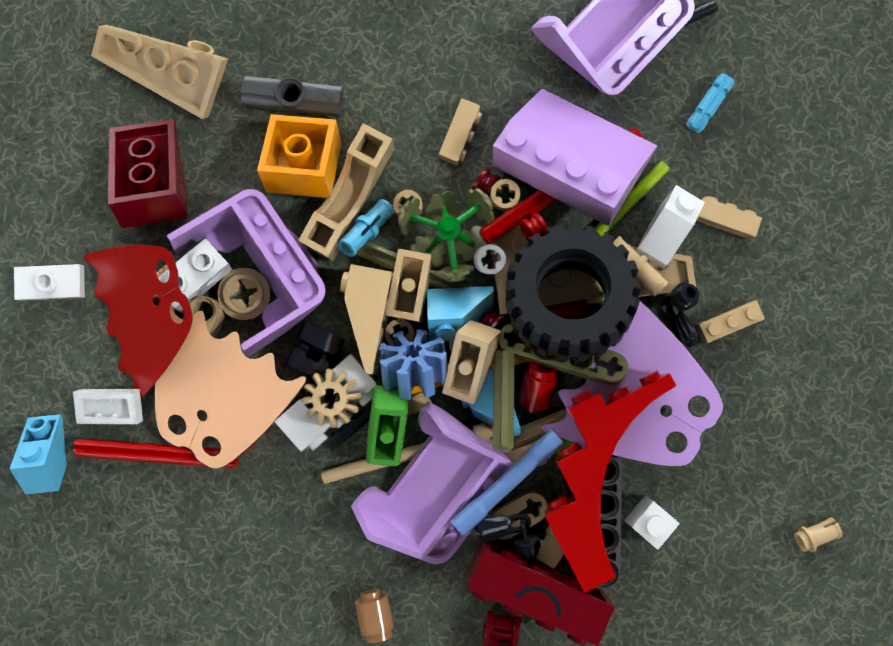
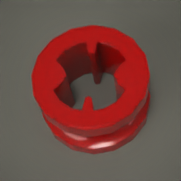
(534, 225)

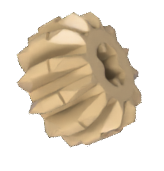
(324, 389)

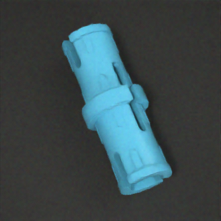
(366, 227)

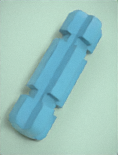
(710, 103)

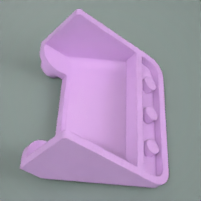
(614, 38)
(432, 489)

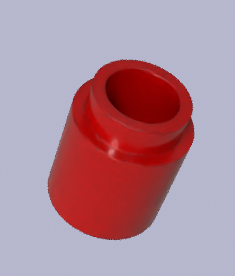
(537, 388)

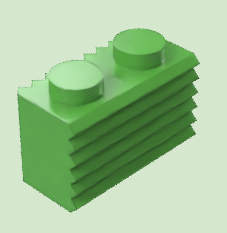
(386, 427)

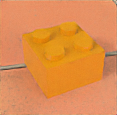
(300, 156)

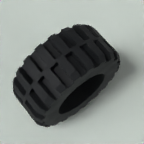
(579, 251)

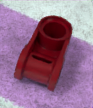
(500, 630)

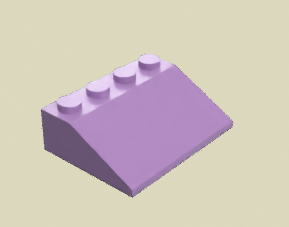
(572, 155)

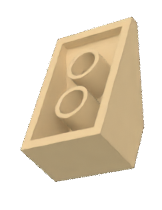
(366, 301)

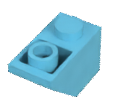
(40, 455)

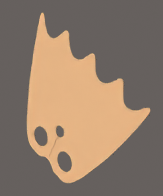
(234, 391)

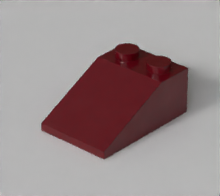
(146, 174)

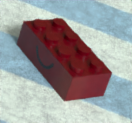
(539, 592)

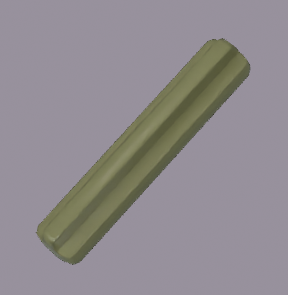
(503, 401)

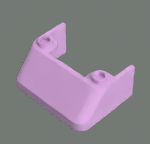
(255, 225)

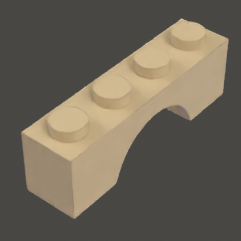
(358, 177)

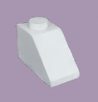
(670, 226)

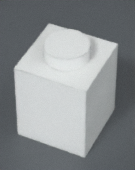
(651, 522)

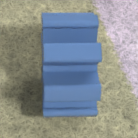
(413, 364)

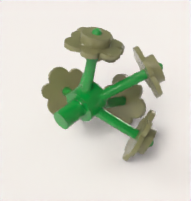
(445, 211)

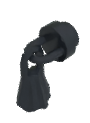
(683, 297)
(495, 527)

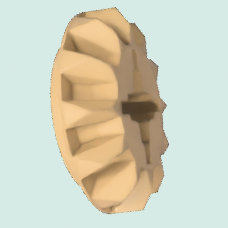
(231, 286)

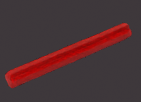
(142, 452)

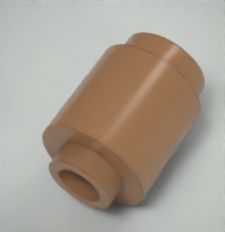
(374, 616)

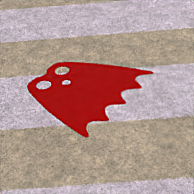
(144, 331)

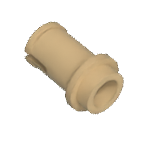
(818, 534)

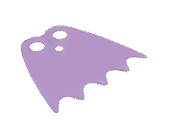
(649, 348)

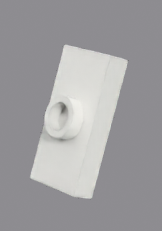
(49, 282)
(107, 406)

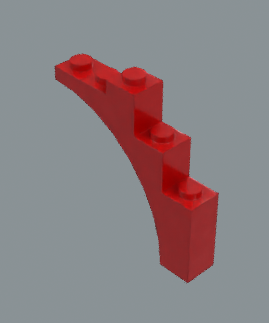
(577, 518)

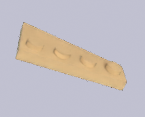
(169, 69)

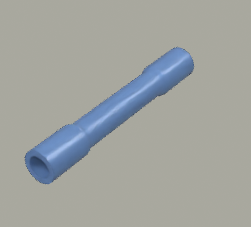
(478, 508)

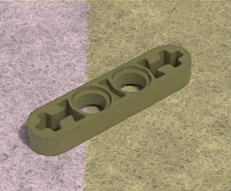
(551, 362)

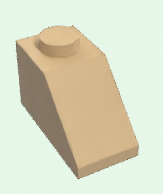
(409, 286)
(470, 361)

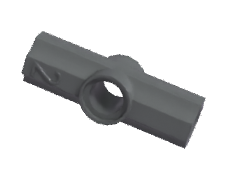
(272, 93)

